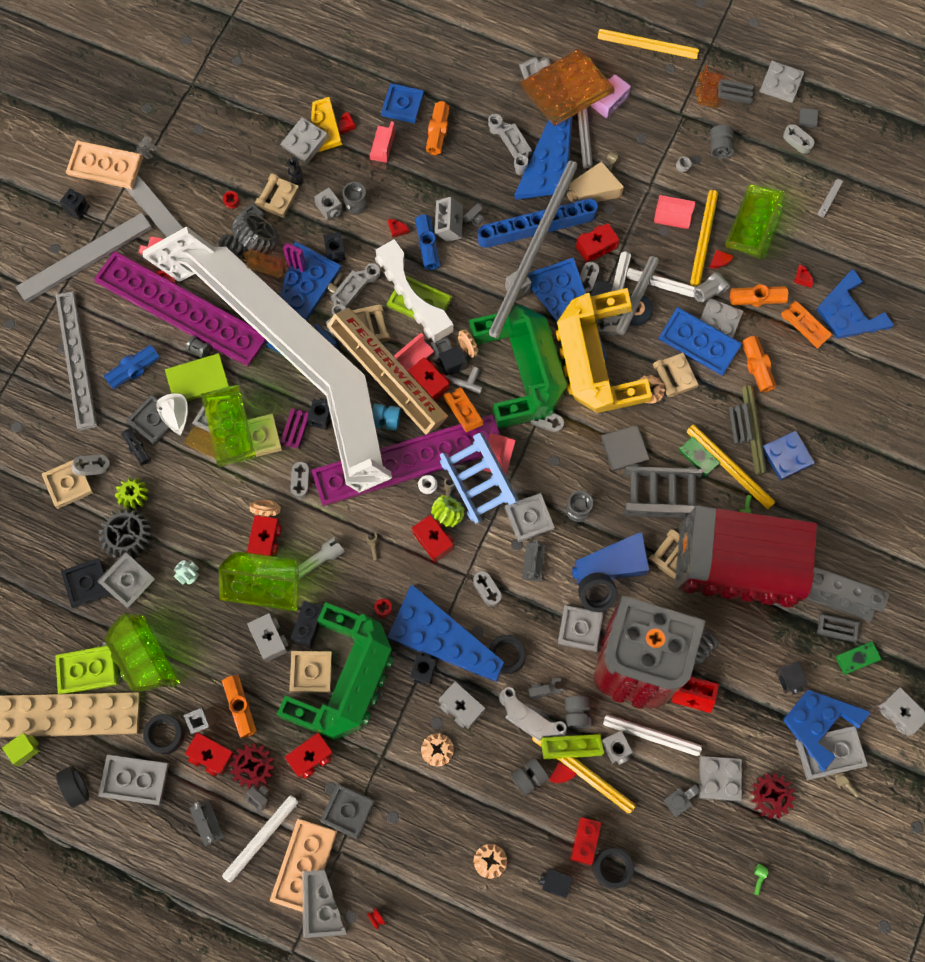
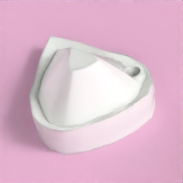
(173, 411)

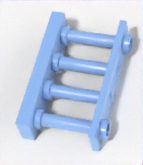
(498, 477)

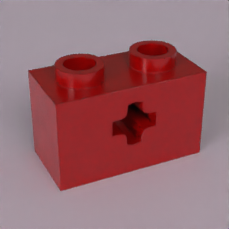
(597, 243)
(427, 369)
(260, 528)
(435, 548)
(697, 694)
(314, 745)
(221, 756)
(585, 841)

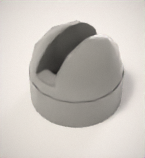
(683, 164)

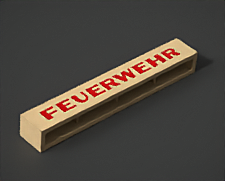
(387, 371)

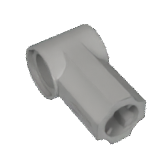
(713, 286)

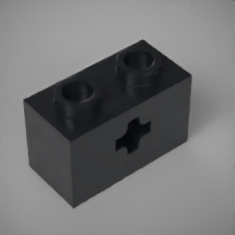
(306, 625)

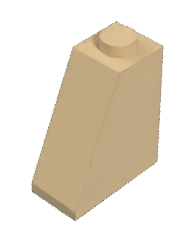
(595, 184)

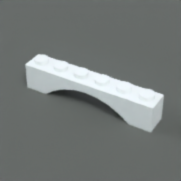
(433, 319)

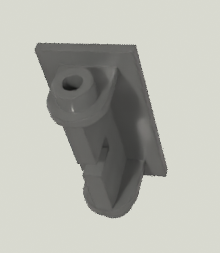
(533, 561)
(206, 822)

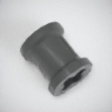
(198, 347)

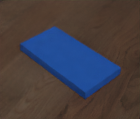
(699, 341)

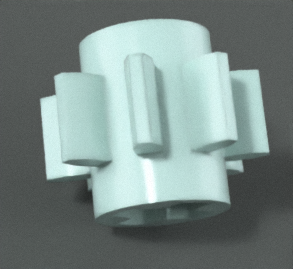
(186, 572)

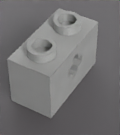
(448, 219)
(259, 629)
(456, 694)
(913, 714)

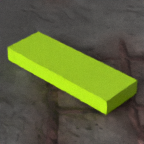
(572, 746)

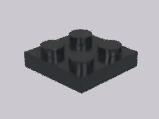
(82, 583)

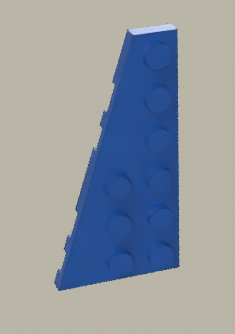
(547, 161)
(557, 287)
(307, 289)
(433, 632)

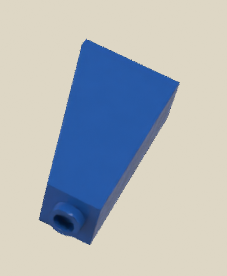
(618, 560)

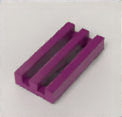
(292, 257)
(299, 414)

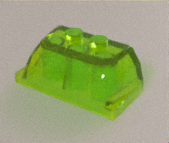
(756, 221)
(228, 425)
(260, 581)
(139, 654)

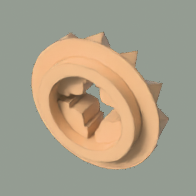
(467, 343)
(658, 391)
(265, 507)
(438, 759)
(481, 865)

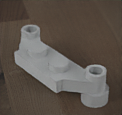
(514, 141)
(353, 286)
(528, 719)

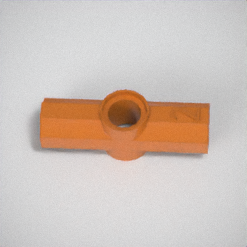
(438, 128)
(748, 296)
(758, 364)
(235, 694)

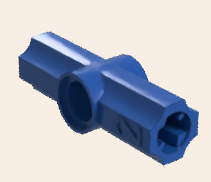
(426, 233)
(131, 367)

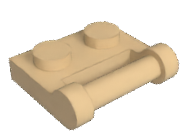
(282, 198)
(364, 316)
(680, 372)
(670, 564)

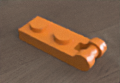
(806, 324)
(463, 409)

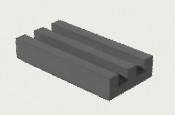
(735, 88)
(734, 423)
(821, 625)

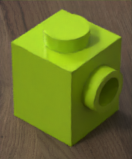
(21, 749)

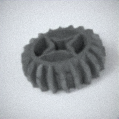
(255, 232)
(128, 526)

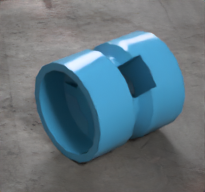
(386, 417)

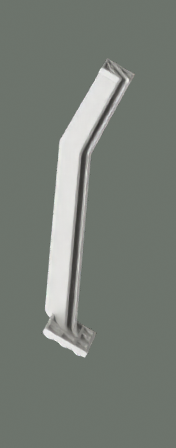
(294, 338)

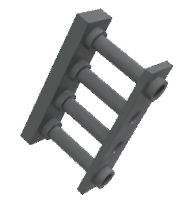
(654, 508)
(846, 595)

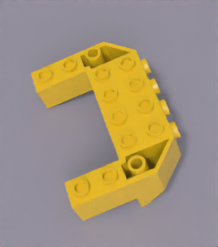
(585, 356)

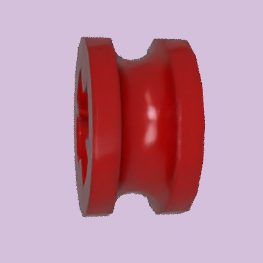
(230, 194)
(379, 604)
(376, 918)

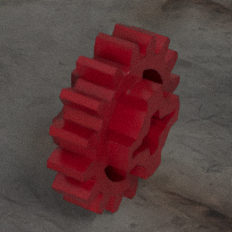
(249, 757)
(770, 787)

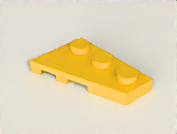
(324, 118)

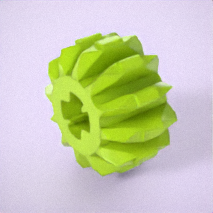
(125, 490)
(447, 511)

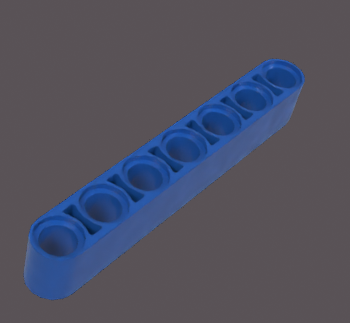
(528, 223)

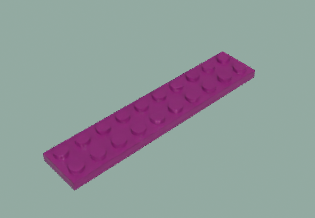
(180, 308)
(405, 460)

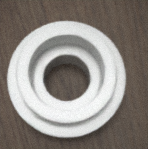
(427, 479)

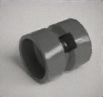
(721, 141)
(355, 198)
(579, 506)
(578, 712)
(524, 782)

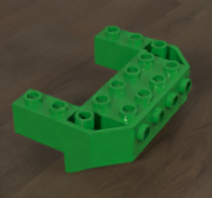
(536, 362)
(357, 683)

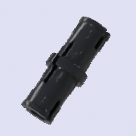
(294, 171)
(130, 437)

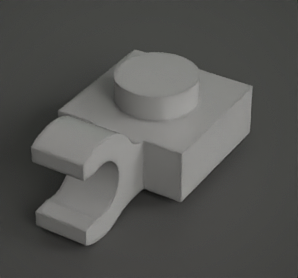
(533, 66)

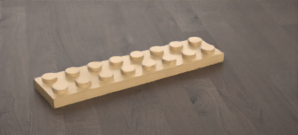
(70, 714)

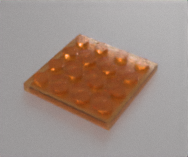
(567, 87)

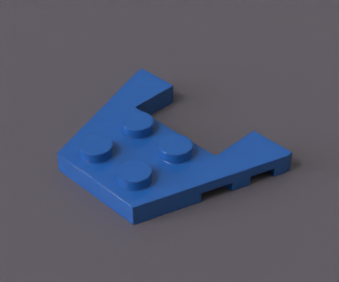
(845, 316)
(814, 717)

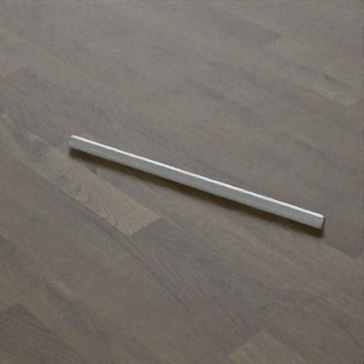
(532, 250)

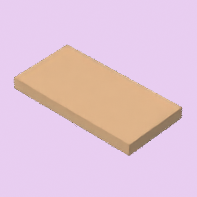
(104, 164)
(307, 851)

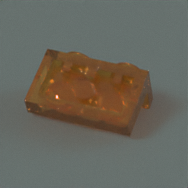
(708, 89)
(263, 263)

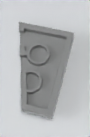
(319, 908)

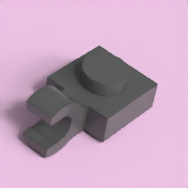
(539, 690)
(679, 801)

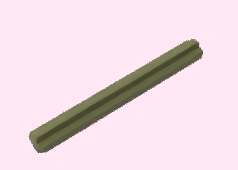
(756, 445)

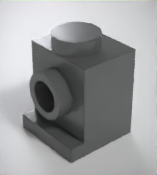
(200, 719)

